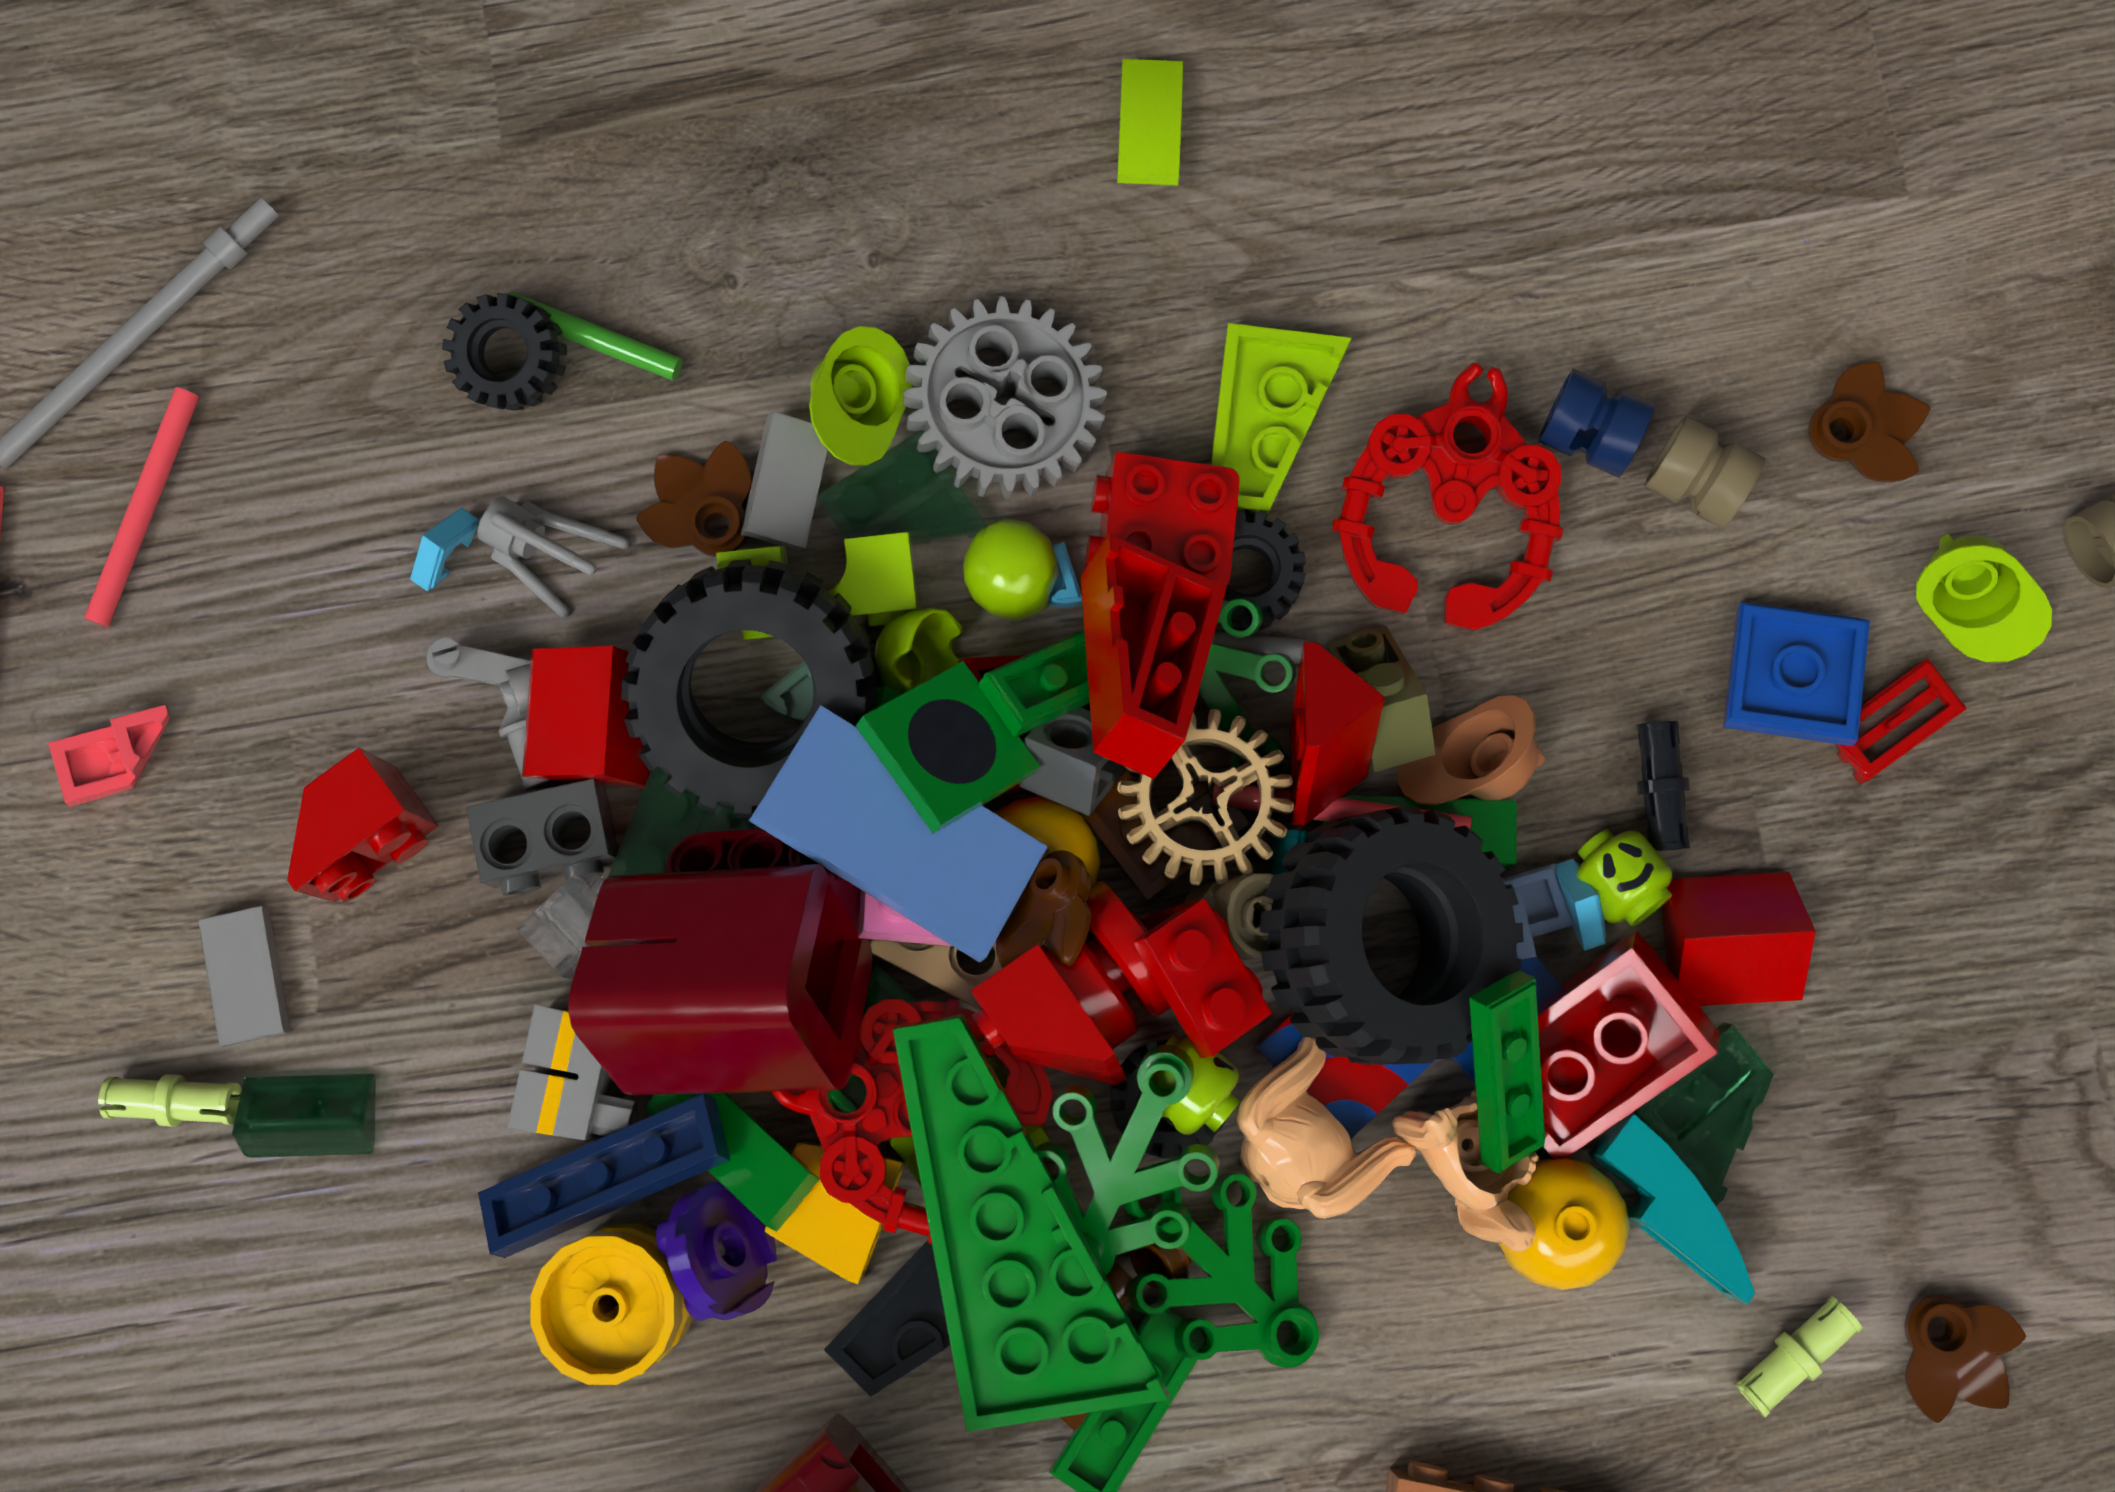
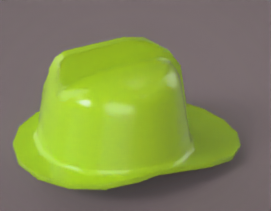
(859, 395)
(1983, 599)

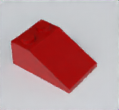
(1615, 1042)

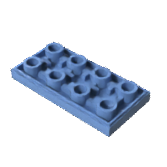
(854, 819)

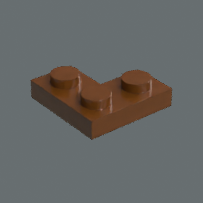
(1113, 832)

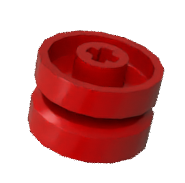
(1109, 967)

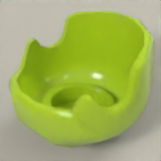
(1010, 569)
(916, 648)

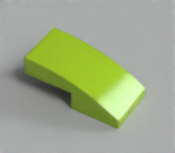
(1150, 122)

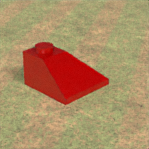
(1043, 1020)

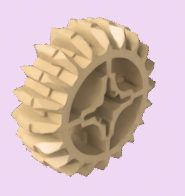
(1232, 846)

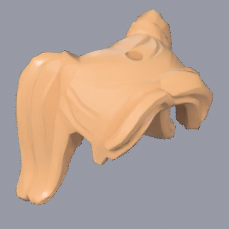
(1302, 1149)
(1477, 1190)

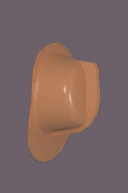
(1477, 754)

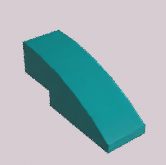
(1673, 1206)

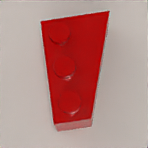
(1144, 651)

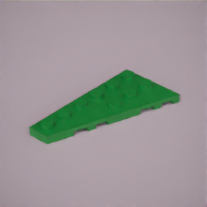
(1017, 1280)

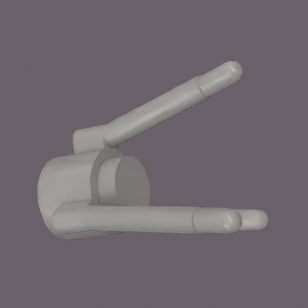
(518, 532)

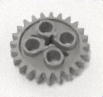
(1031, 353)

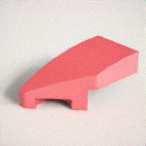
(107, 758)

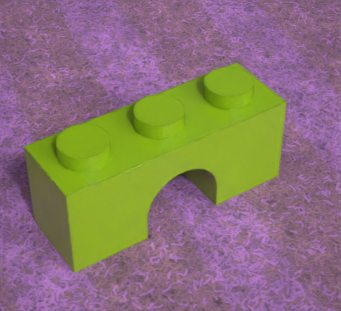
(876, 577)

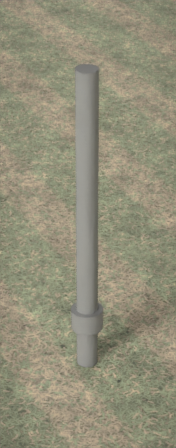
(222, 250)

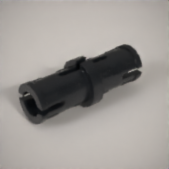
(1663, 785)

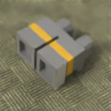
(563, 1104)

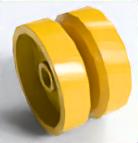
(582, 1327)

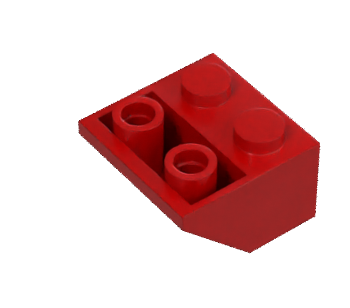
(353, 826)

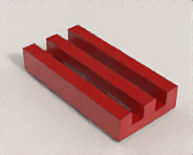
(1937, 689)

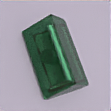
(306, 1115)

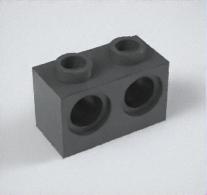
(1068, 766)
(542, 819)

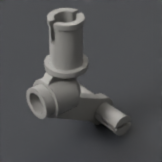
(512, 674)

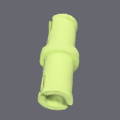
(169, 1100)
(1798, 1356)

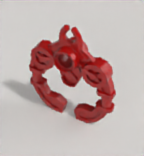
(1520, 472)
(852, 1161)

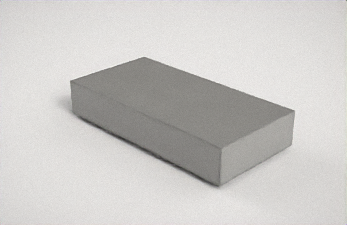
(785, 482)
(244, 976)

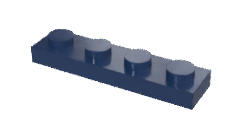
(603, 1176)

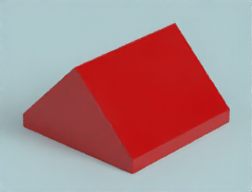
(578, 718)
(1329, 732)
(1738, 938)

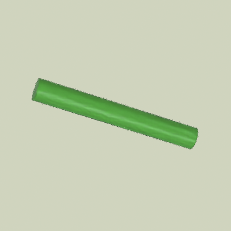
(612, 343)

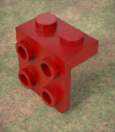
(1170, 510)
(1201, 975)

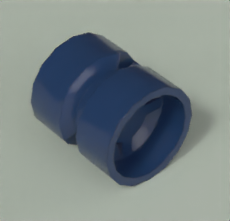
(1596, 423)

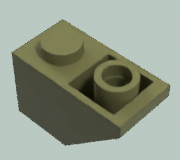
(1405, 718)

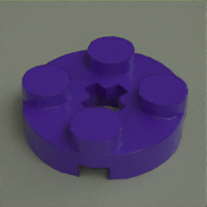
(710, 1282)

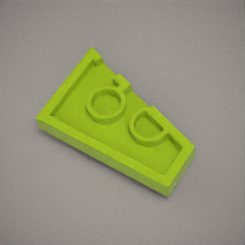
(1267, 404)

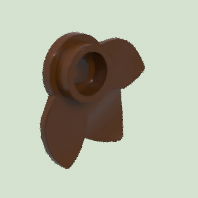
(1874, 423)
(696, 496)
(1049, 911)
(1963, 1360)

